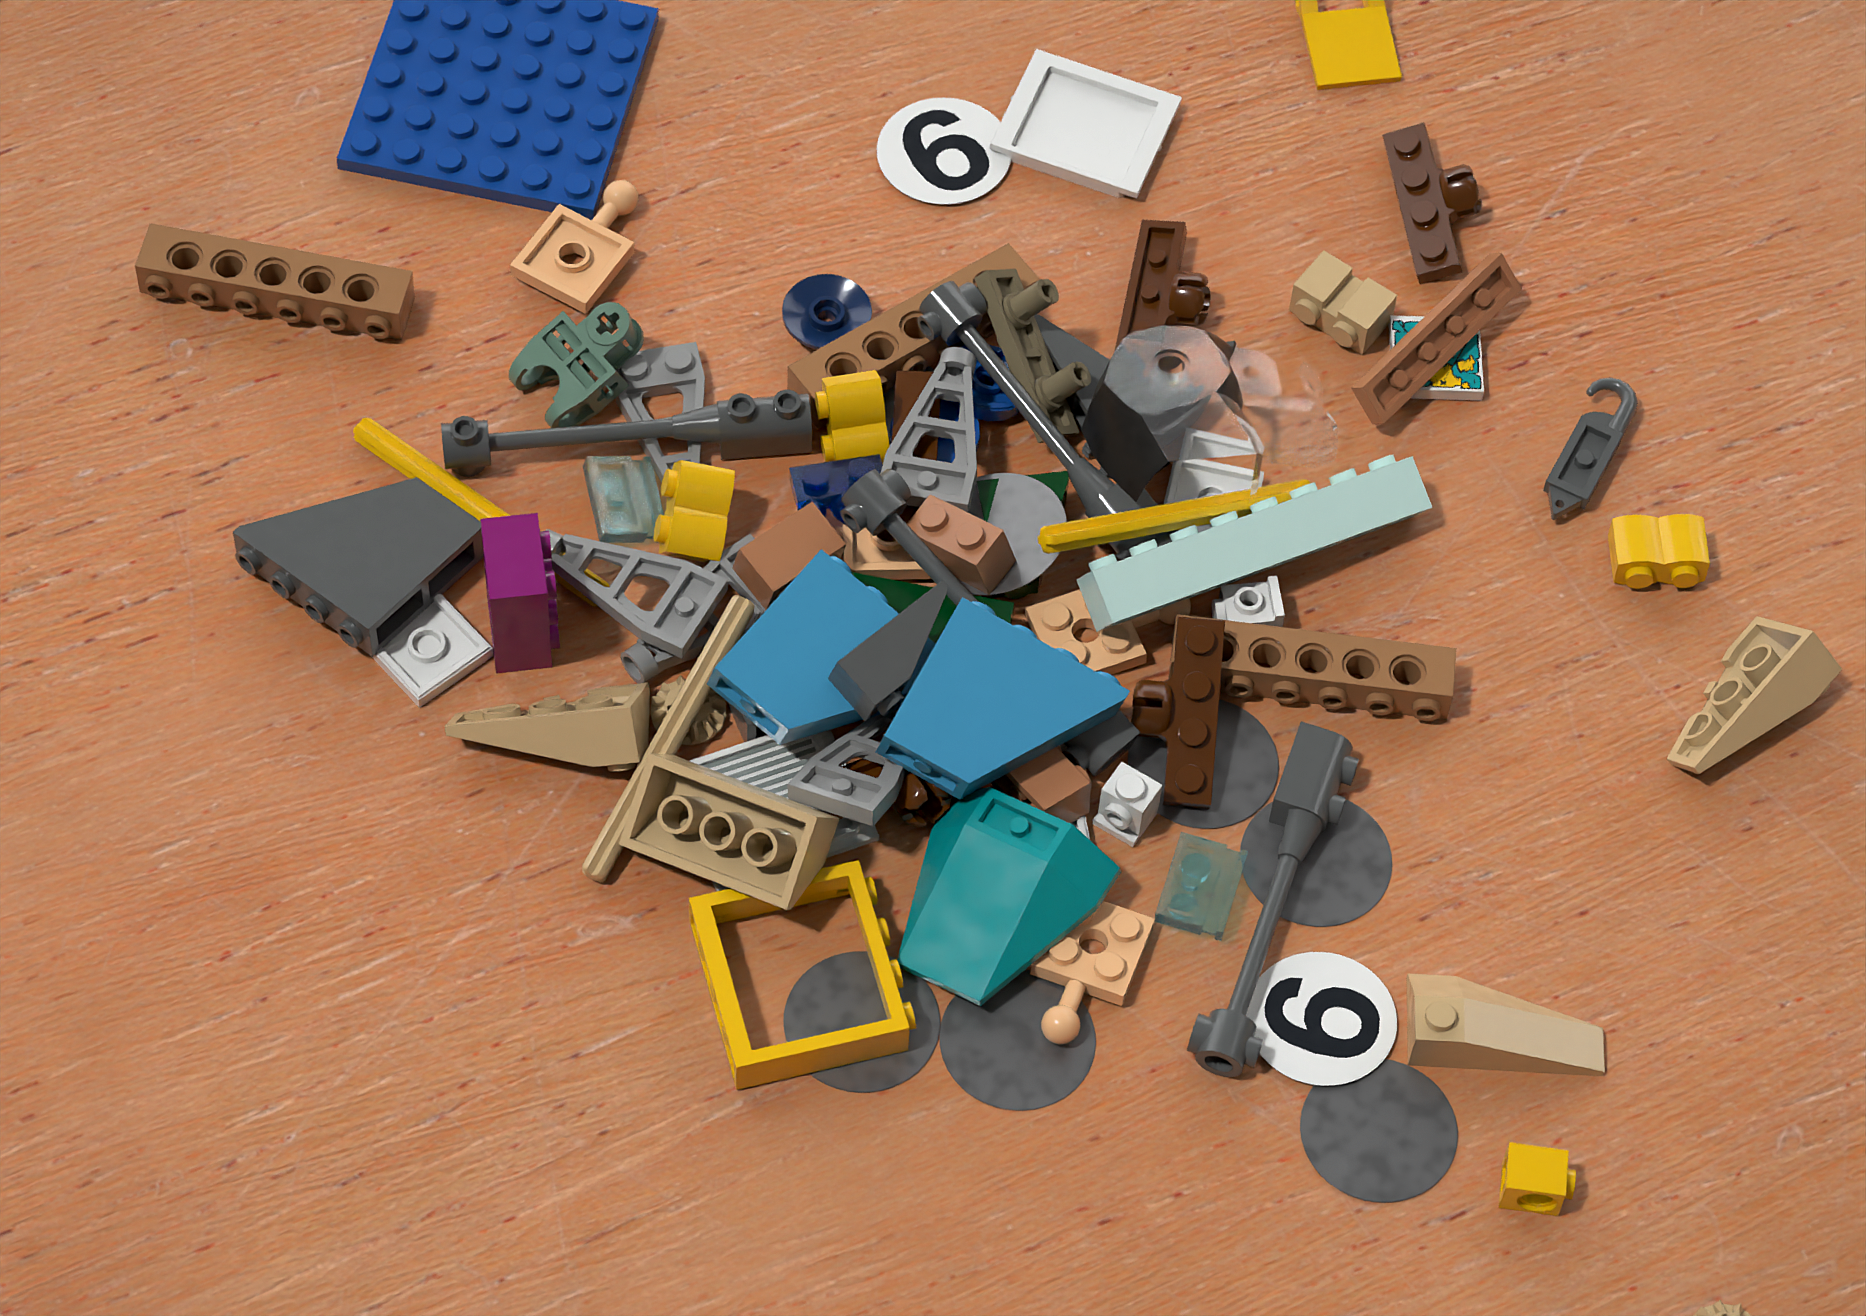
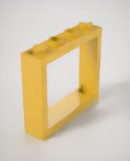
(819, 1051)

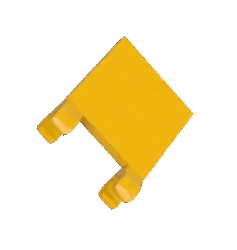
(1349, 45)

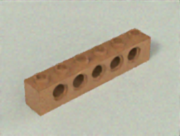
(297, 276)
(892, 337)
(1336, 659)

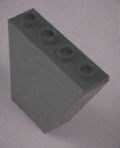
(365, 558)

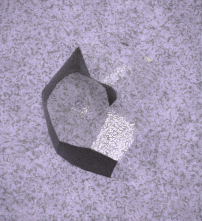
(1198, 397)

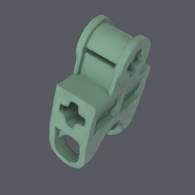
(592, 341)

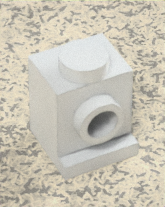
(1250, 603)
(1128, 804)

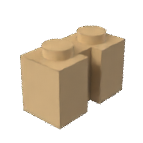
(1341, 303)

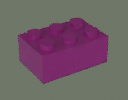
(520, 592)

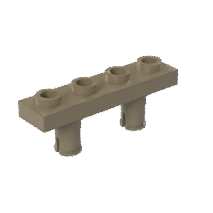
(1019, 337)

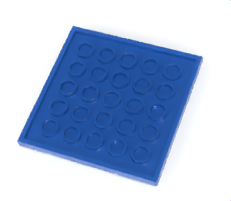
(501, 98)

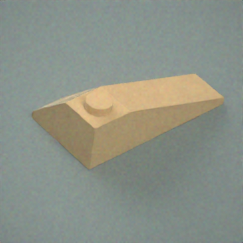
(1766, 680)
(593, 731)
(1484, 1029)

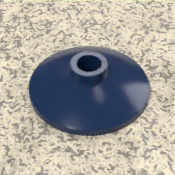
(824, 298)

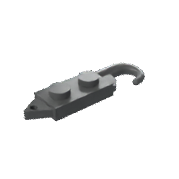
(1589, 450)

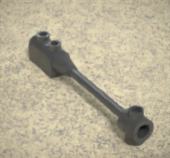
(954, 316)
(739, 425)
(876, 505)
(1303, 806)

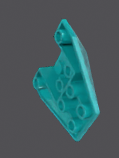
(998, 893)

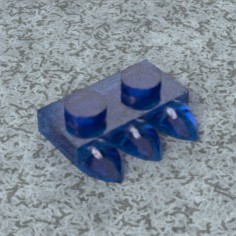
(829, 481)

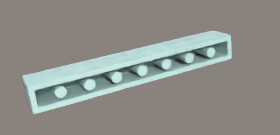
(1252, 543)

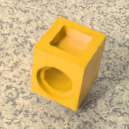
(1535, 1179)

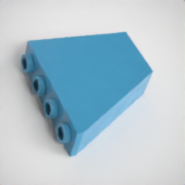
(785, 658)
(993, 703)

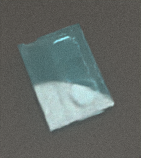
(623, 497)
(1200, 886)

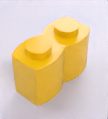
(853, 416)
(695, 511)
(1658, 550)

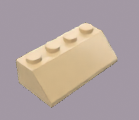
(727, 830)

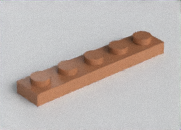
(1436, 338)

